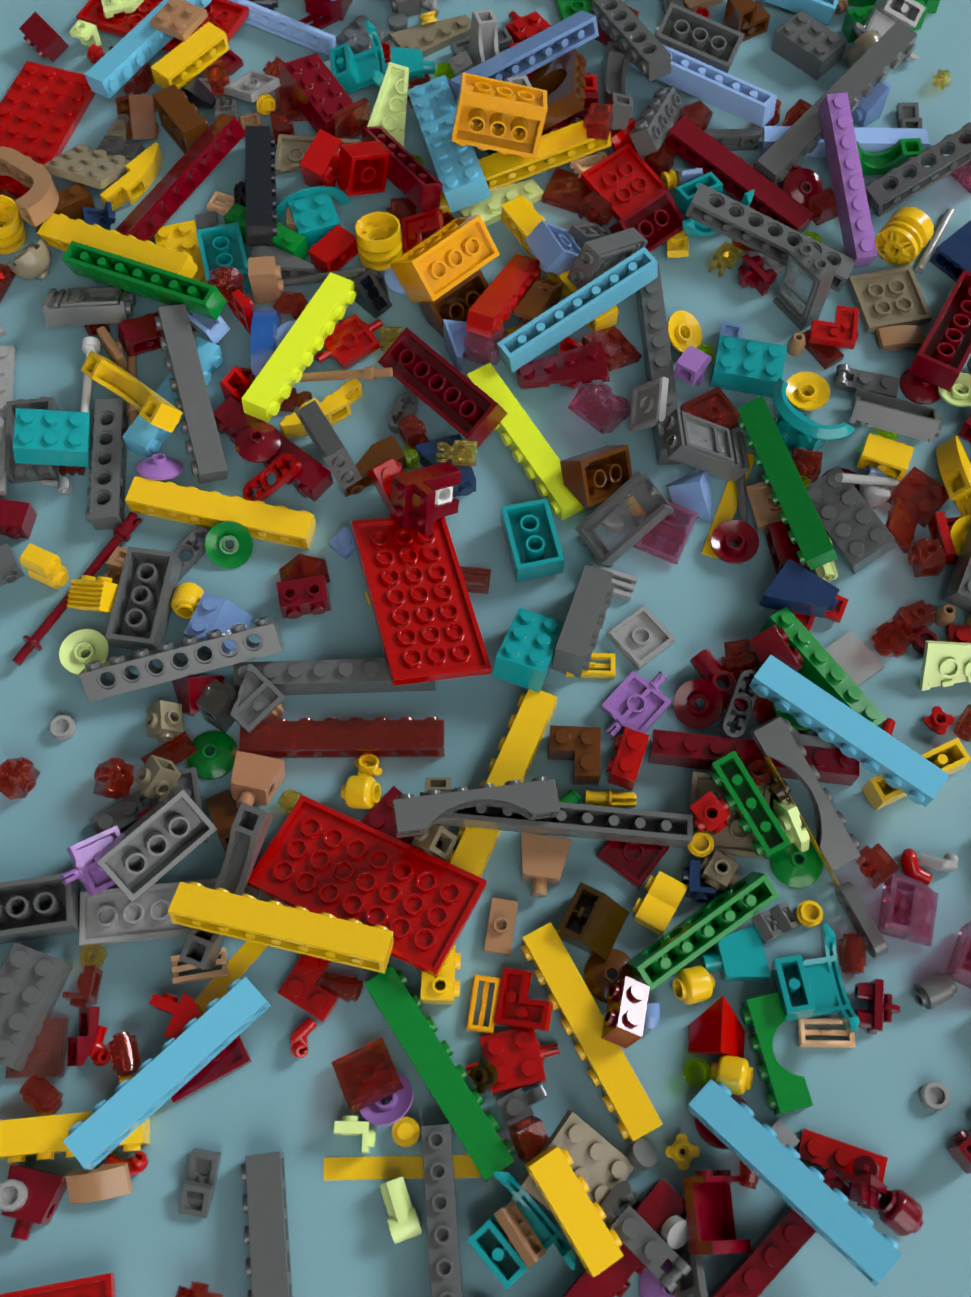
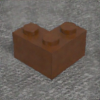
(746, 17)
(138, 115)
(582, 747)

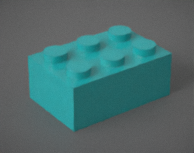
(223, 247)
(747, 365)
(51, 437)
(532, 540)
(528, 650)

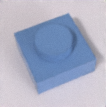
(731, 329)
(343, 543)

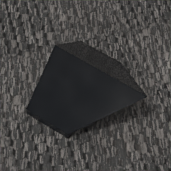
(199, 94)
(372, 292)

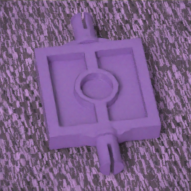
(636, 704)
(85, 865)

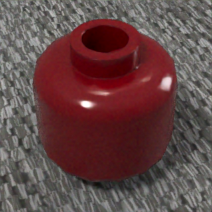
(900, 1212)

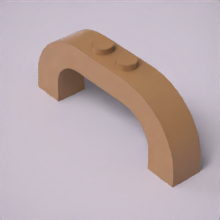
(42, 197)

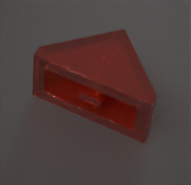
(304, 566)

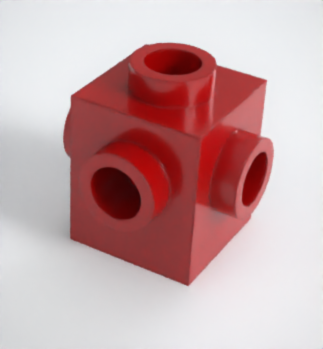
(710, 803)

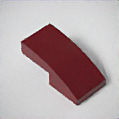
(80, 1047)

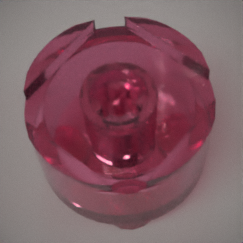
(483, 349)

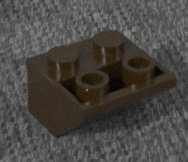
(592, 922)

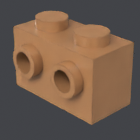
(265, 279)

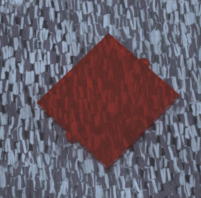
(901, 524)

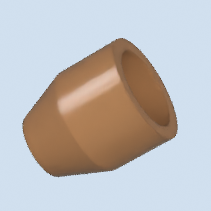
(796, 344)
(945, 615)

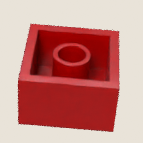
(321, 160)
(362, 168)

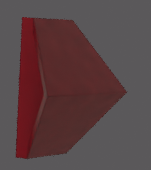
(189, 690)

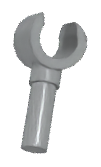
(63, 484)

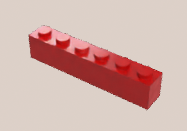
(503, 296)

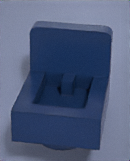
(99, 216)
(691, 878)

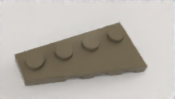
(434, 35)
(291, 151)

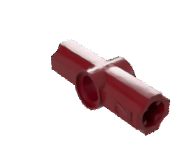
(711, 670)

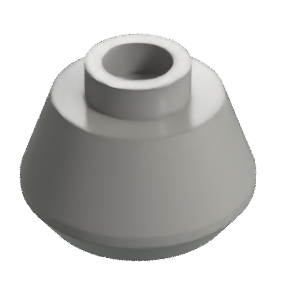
(874, 495)

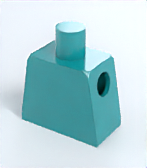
(413, 60)
(739, 957)

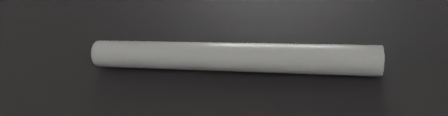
(934, 240)
(866, 480)

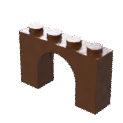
(564, 85)

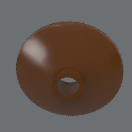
(596, 973)

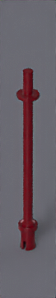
(120, 534)

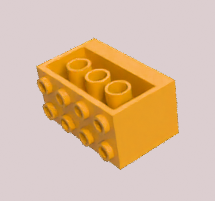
(499, 116)
(445, 259)

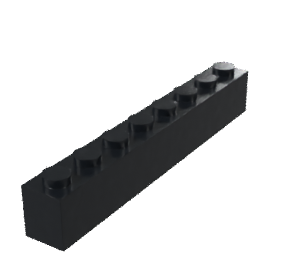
(260, 186)

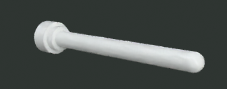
(88, 344)

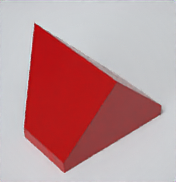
(236, 383)
(717, 1032)

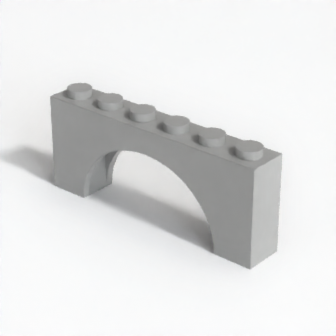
(484, 41)

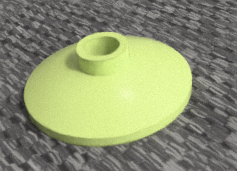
(960, 392)
(78, 644)

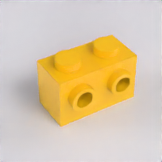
(885, 455)
(444, 987)

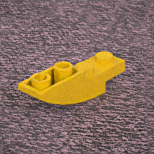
(138, 179)
(334, 407)
(956, 473)

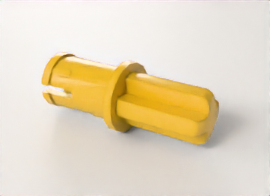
(610, 798)

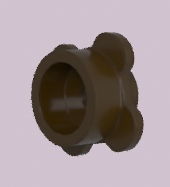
(778, 790)
(484, 1075)

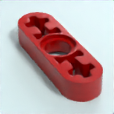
(281, 478)

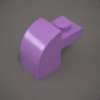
(692, 366)

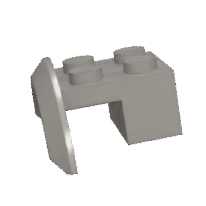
(887, 13)

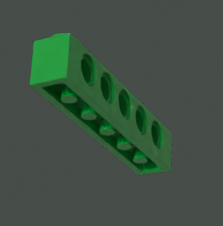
(702, 929)

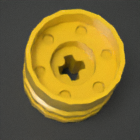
(11, 227)
(904, 236)
(378, 240)

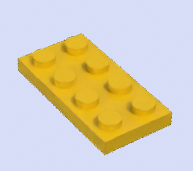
(183, 238)

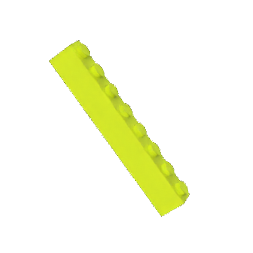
(298, 348)
(528, 444)

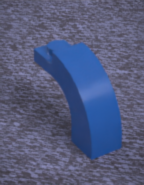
(263, 337)

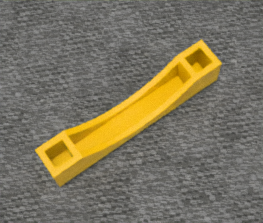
(147, 402)

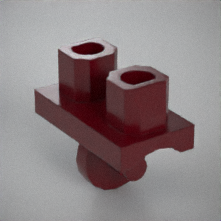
(753, 275)
(877, 1010)
(864, 1185)

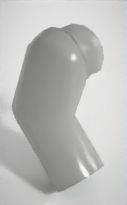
(431, 5)
(948, 863)

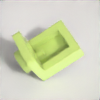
(86, 33)
(352, 1126)

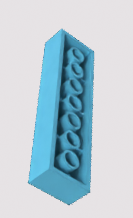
(455, 164)

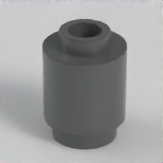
(934, 990)

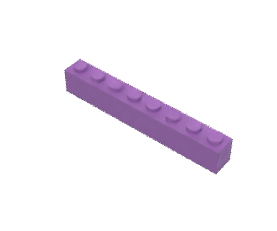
(847, 179)

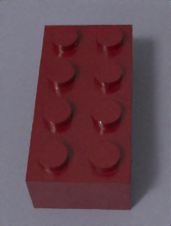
(314, 90)

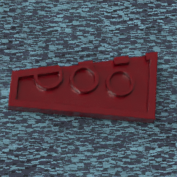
(575, 365)

